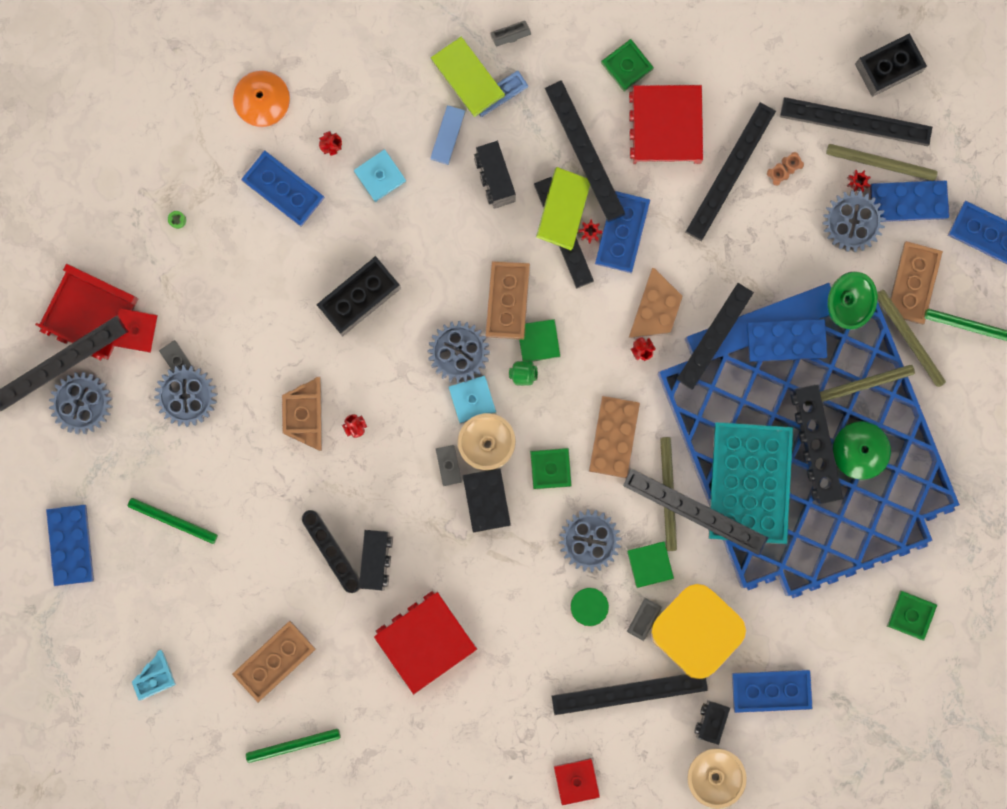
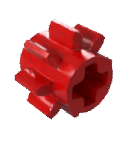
(330, 143)
(859, 176)
(595, 231)
(643, 349)
(354, 426)

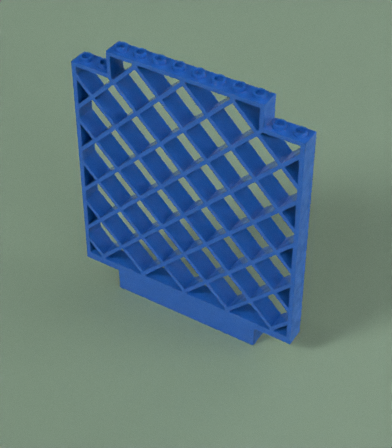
(814, 306)

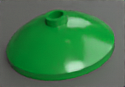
(859, 302)
(848, 451)

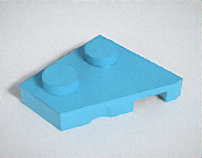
(154, 677)

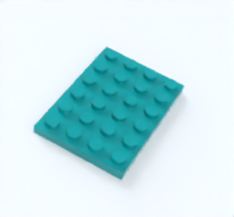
(752, 477)

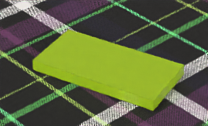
(467, 76)
(563, 208)

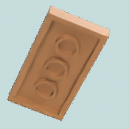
(915, 281)
(508, 300)
(614, 437)
(274, 661)

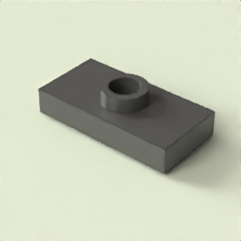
(510, 33)
(175, 356)
(448, 465)
(644, 619)

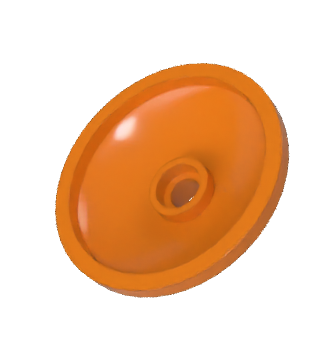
(263, 110)

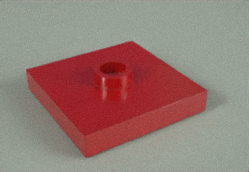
(140, 330)
(576, 781)

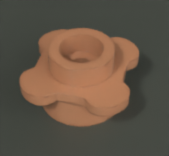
(798, 164)
(778, 169)

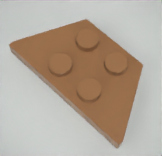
(657, 307)
(303, 414)

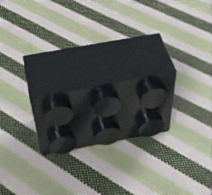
(890, 65)
(494, 175)
(486, 500)
(375, 560)

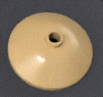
(485, 429)
(726, 788)

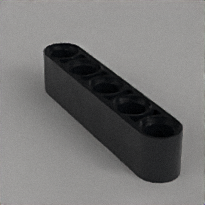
(325, 544)

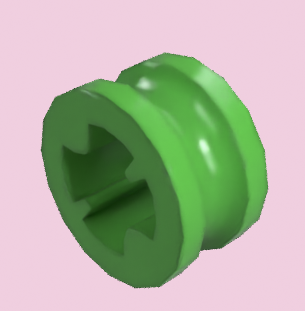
(171, 219)

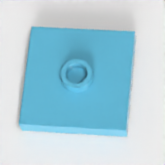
(379, 175)
(472, 399)

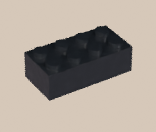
(359, 296)

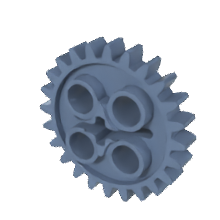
(836, 217)
(449, 366)
(168, 395)
(64, 397)
(586, 558)

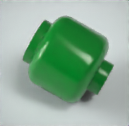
(523, 373)

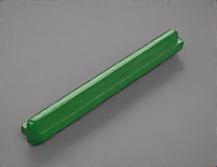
(966, 324)
(172, 520)
(293, 745)

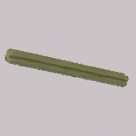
(881, 162)
(910, 338)
(866, 383)
(667, 477)

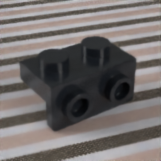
(712, 722)

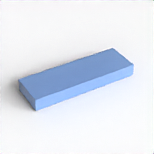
(511, 87)
(447, 135)

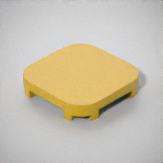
(698, 631)

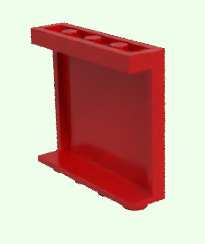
(666, 123)
(82, 306)
(424, 642)

